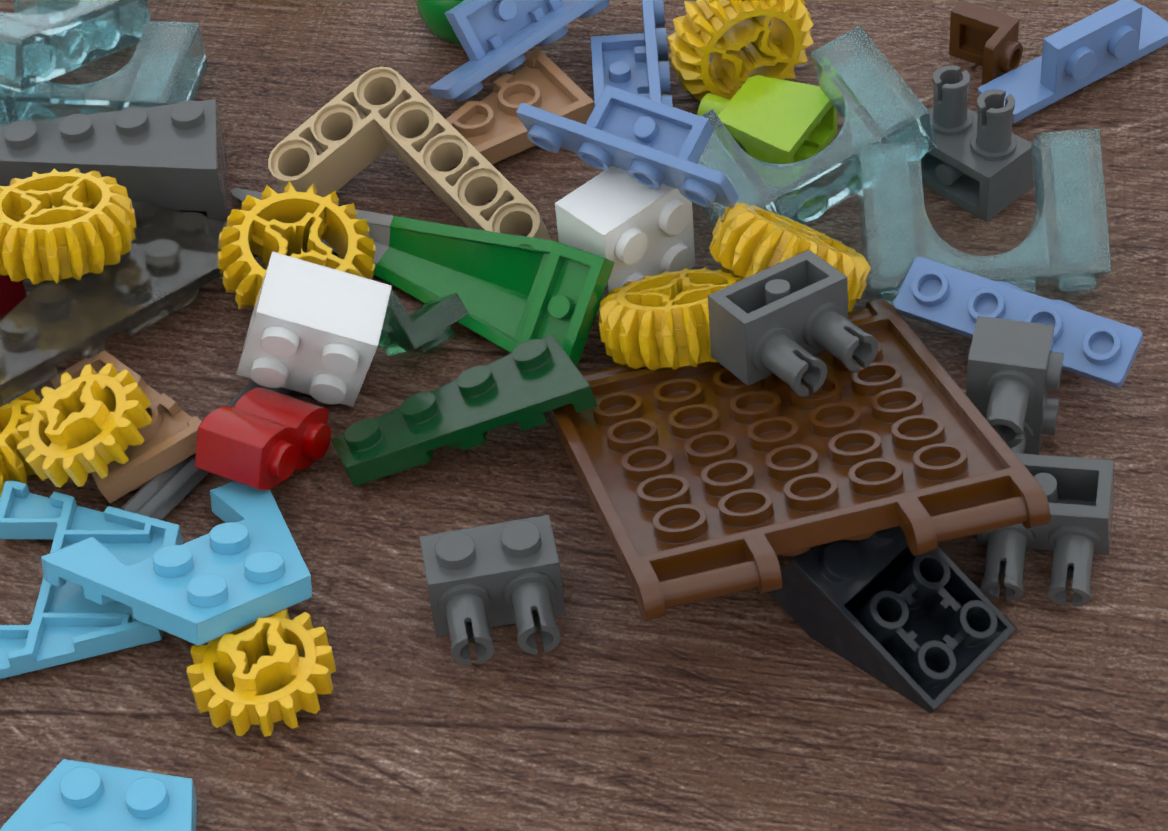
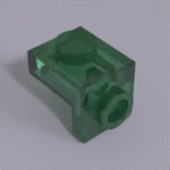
(424, 327)

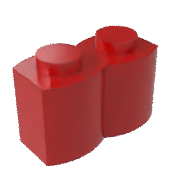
(262, 438)

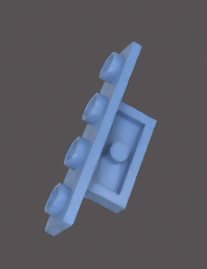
(500, 33)
(1082, 55)
(634, 60)
(641, 137)
(954, 299)

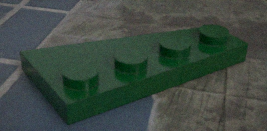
(461, 413)

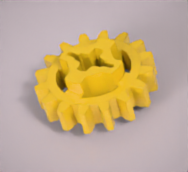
(84, 425)
(263, 673)

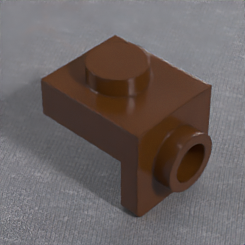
(985, 39)

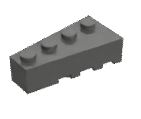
(157, 152)

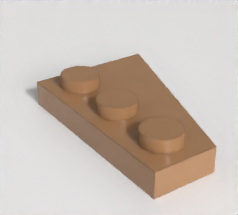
(492, 122)
(167, 439)

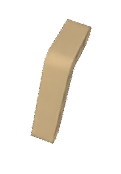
(387, 113)

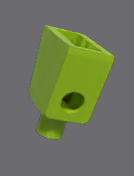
(776, 119)

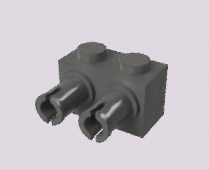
(976, 154)
(784, 319)
(1011, 380)
(1079, 526)
(492, 580)

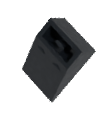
(894, 613)

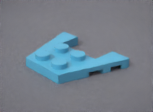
(205, 584)
(63, 621)
(107, 799)

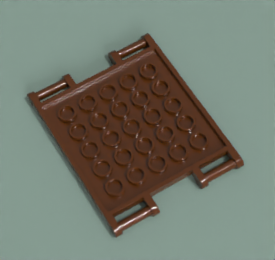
(723, 476)

